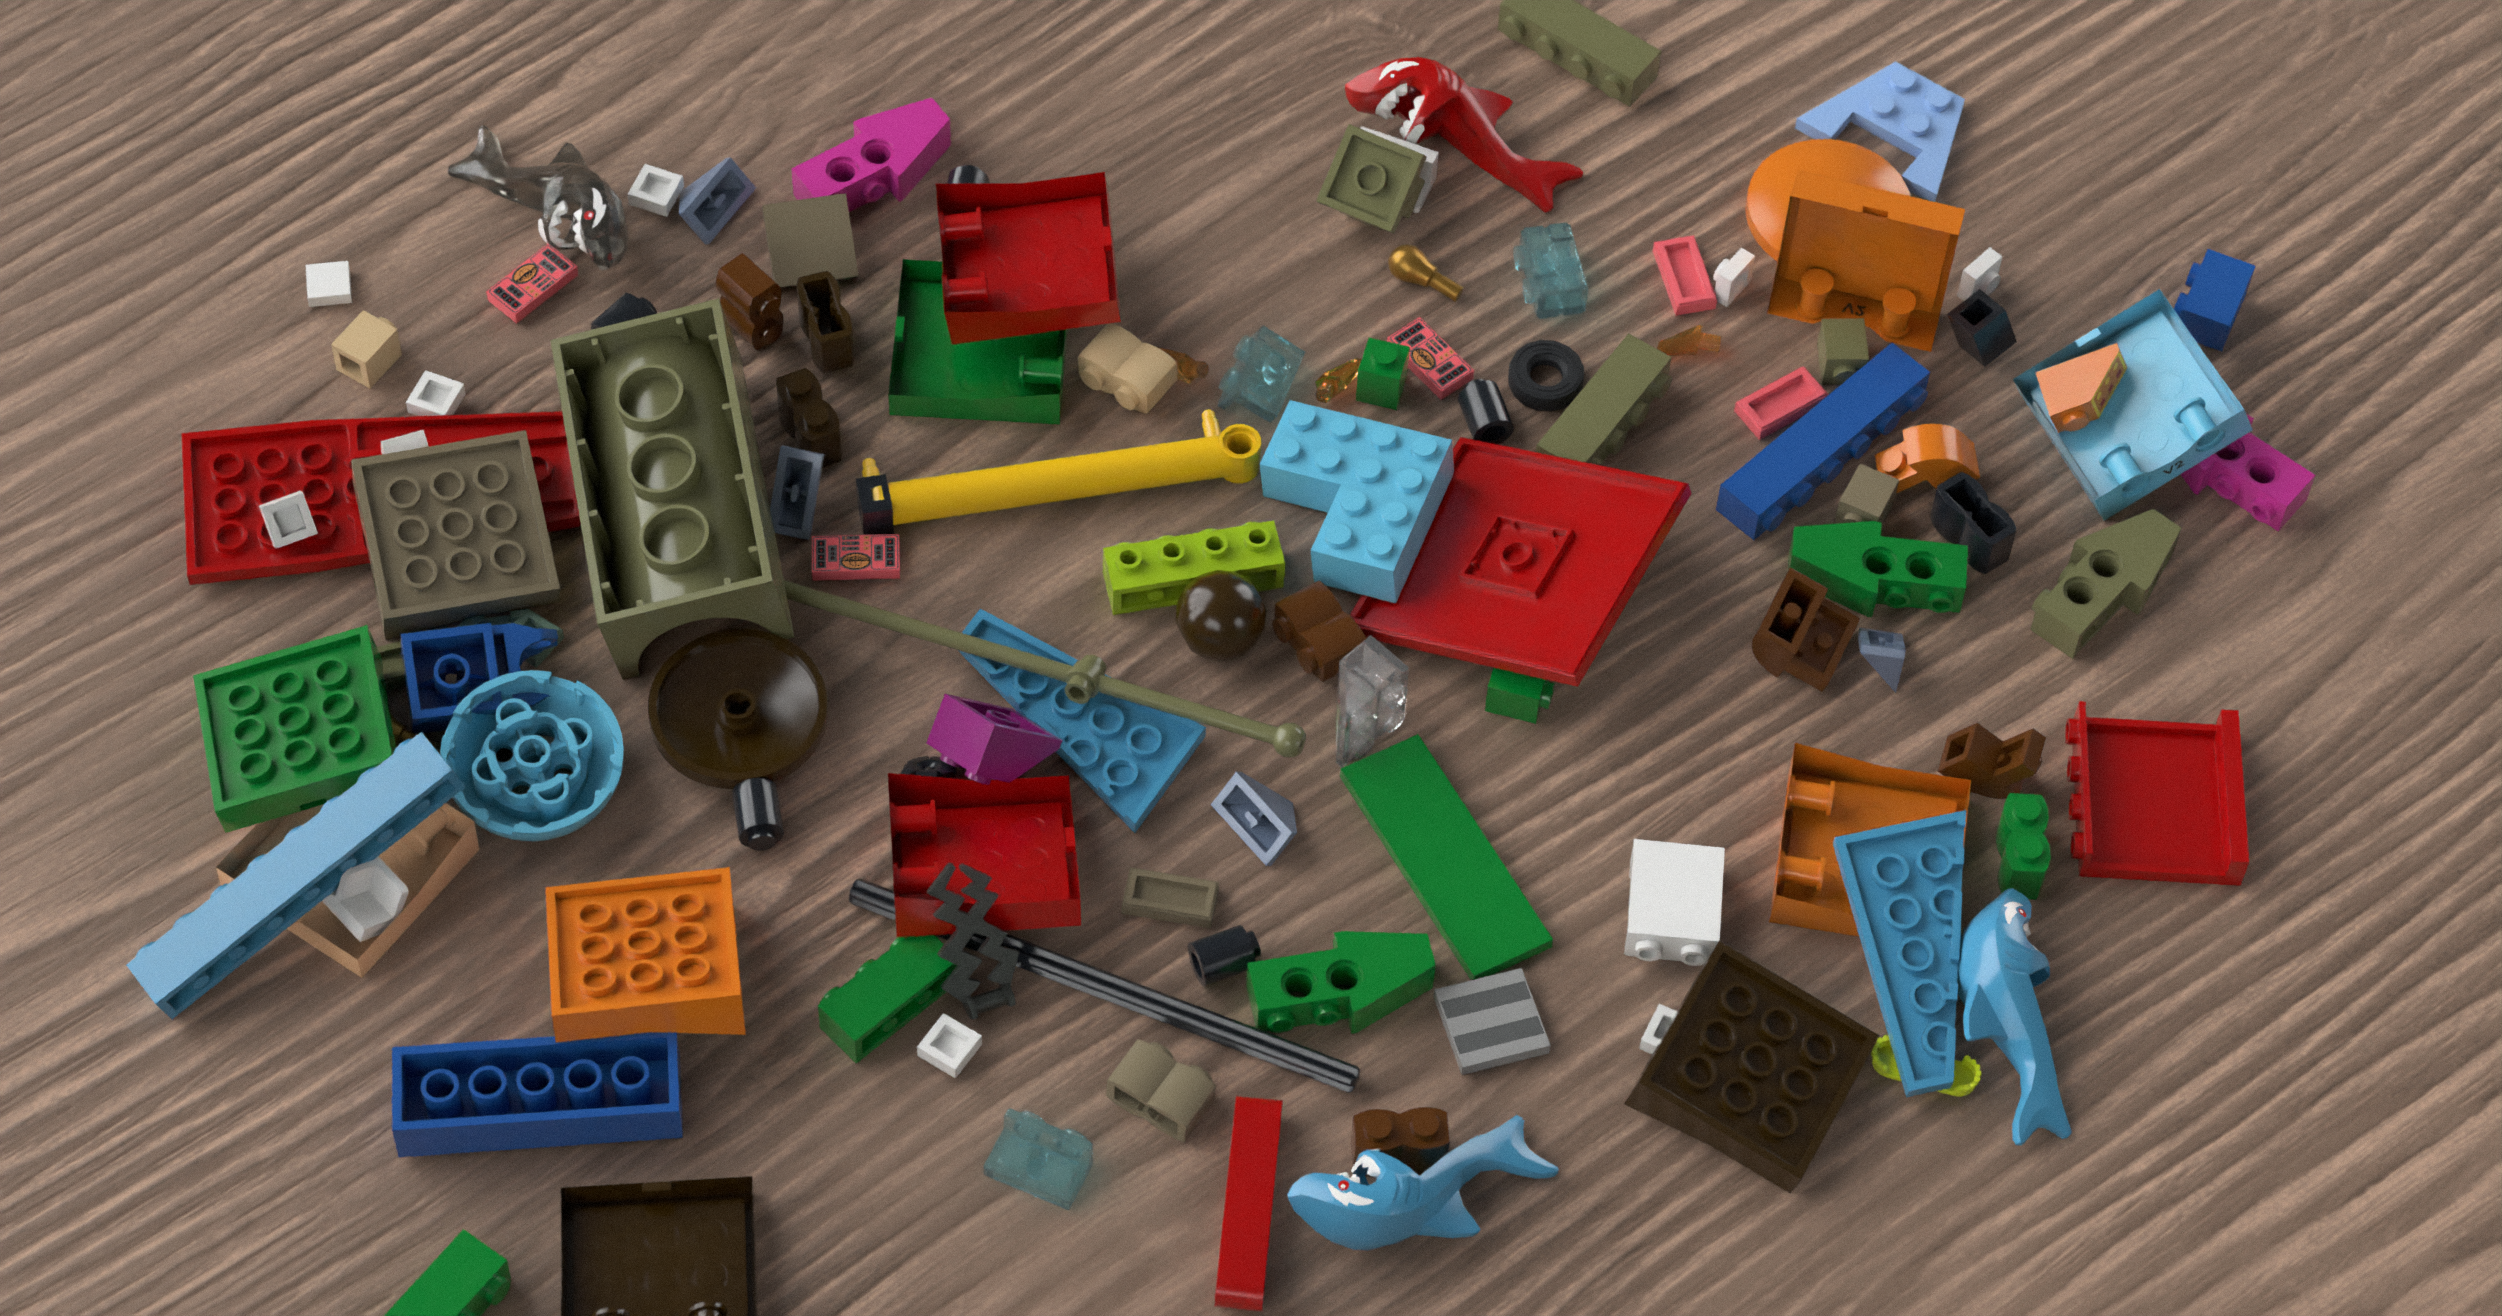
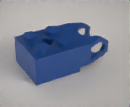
(476, 657)

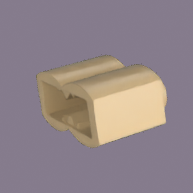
(1127, 368)

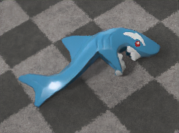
(1999, 999)
(1409, 1204)

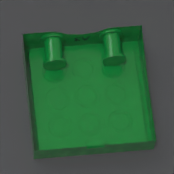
(972, 380)
(293, 726)

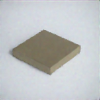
(810, 239)

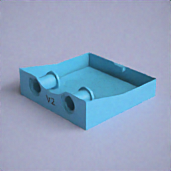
(2159, 419)

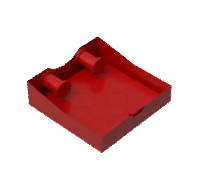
(1026, 257)
(1005, 829)

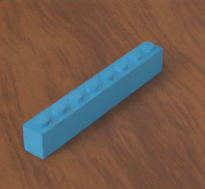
(294, 875)

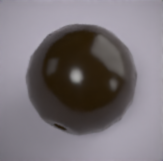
(1220, 615)

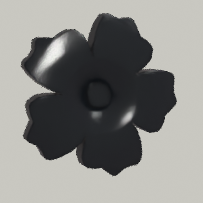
(929, 767)

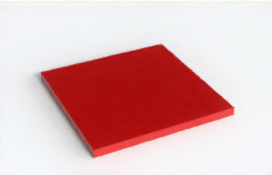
(1527, 561)

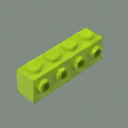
(1158, 570)

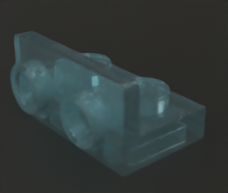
(1261, 373)
(1040, 1158)

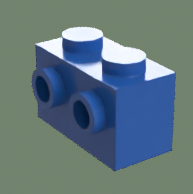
(2214, 297)

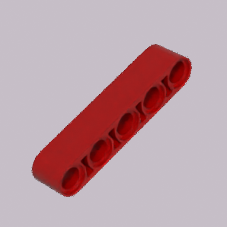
(1248, 1204)

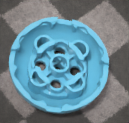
(584, 741)

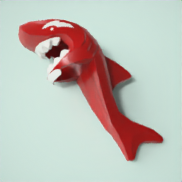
(1441, 103)

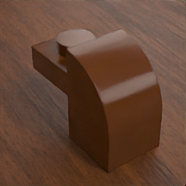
(1989, 762)

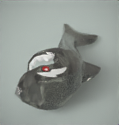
(558, 190)

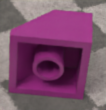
(988, 739)

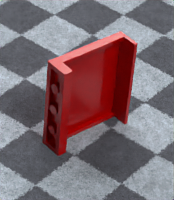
(2158, 799)

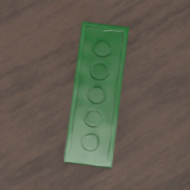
(1446, 858)

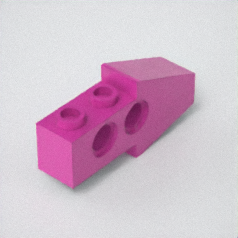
(884, 156)
(2254, 479)

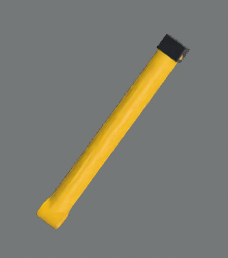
(1224, 454)

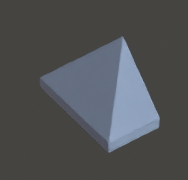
(714, 199)
(796, 491)
(1884, 652)
(1257, 816)

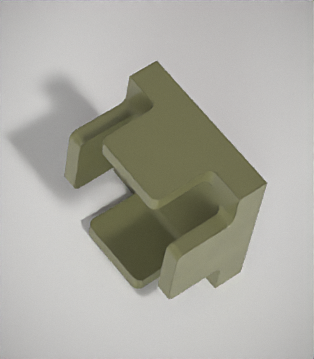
(1373, 180)

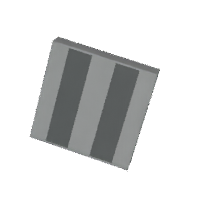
(1491, 1021)

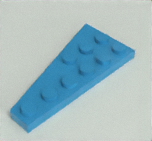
(1112, 744)
(1908, 918)

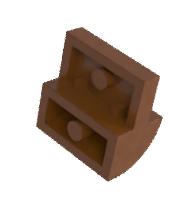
(1803, 632)

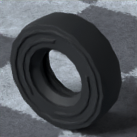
(1551, 354)

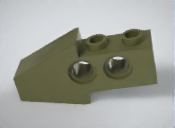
(2129, 558)

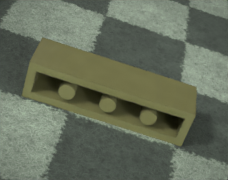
(1583, 45)
(1610, 404)

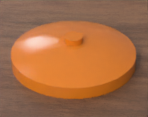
(1775, 176)

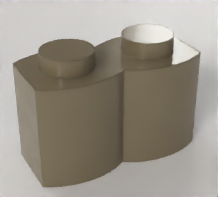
(1161, 1089)

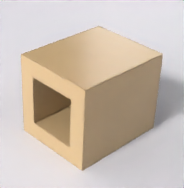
(367, 348)

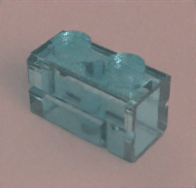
(1551, 270)

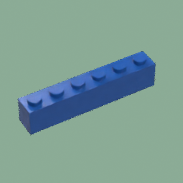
(1823, 442)

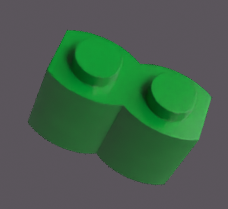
(2023, 844)

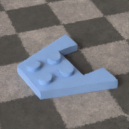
(1901, 111)

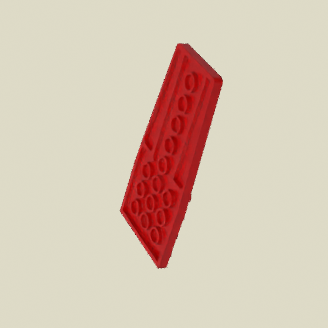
(245, 467)

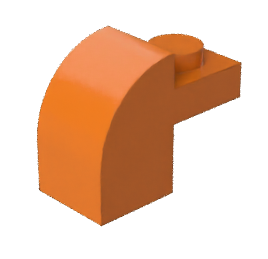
(1929, 454)

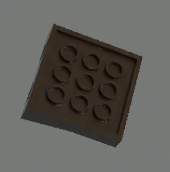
(1753, 1067)
(659, 1249)

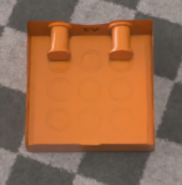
(1865, 257)
(1839, 797)
(644, 956)

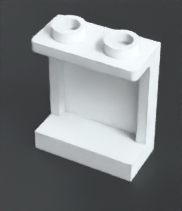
(1674, 901)

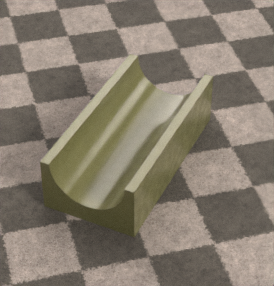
(668, 478)

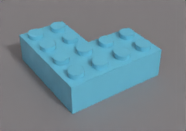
(1372, 482)

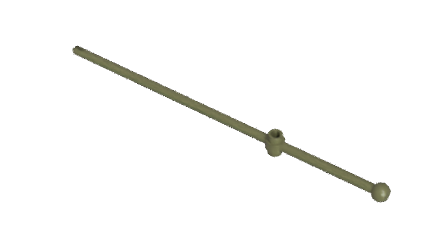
(1082, 679)

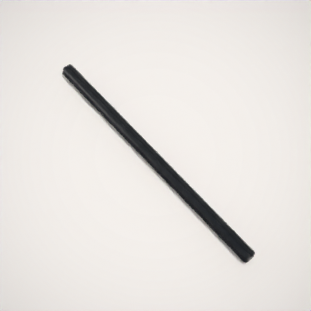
(1146, 1001)

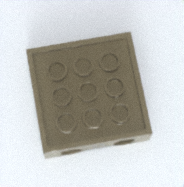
(454, 532)

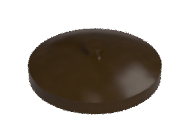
(738, 708)

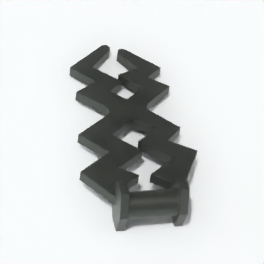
(958, 982)

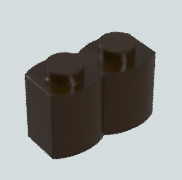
(825, 321)
(808, 416)

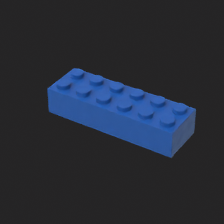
(535, 1093)

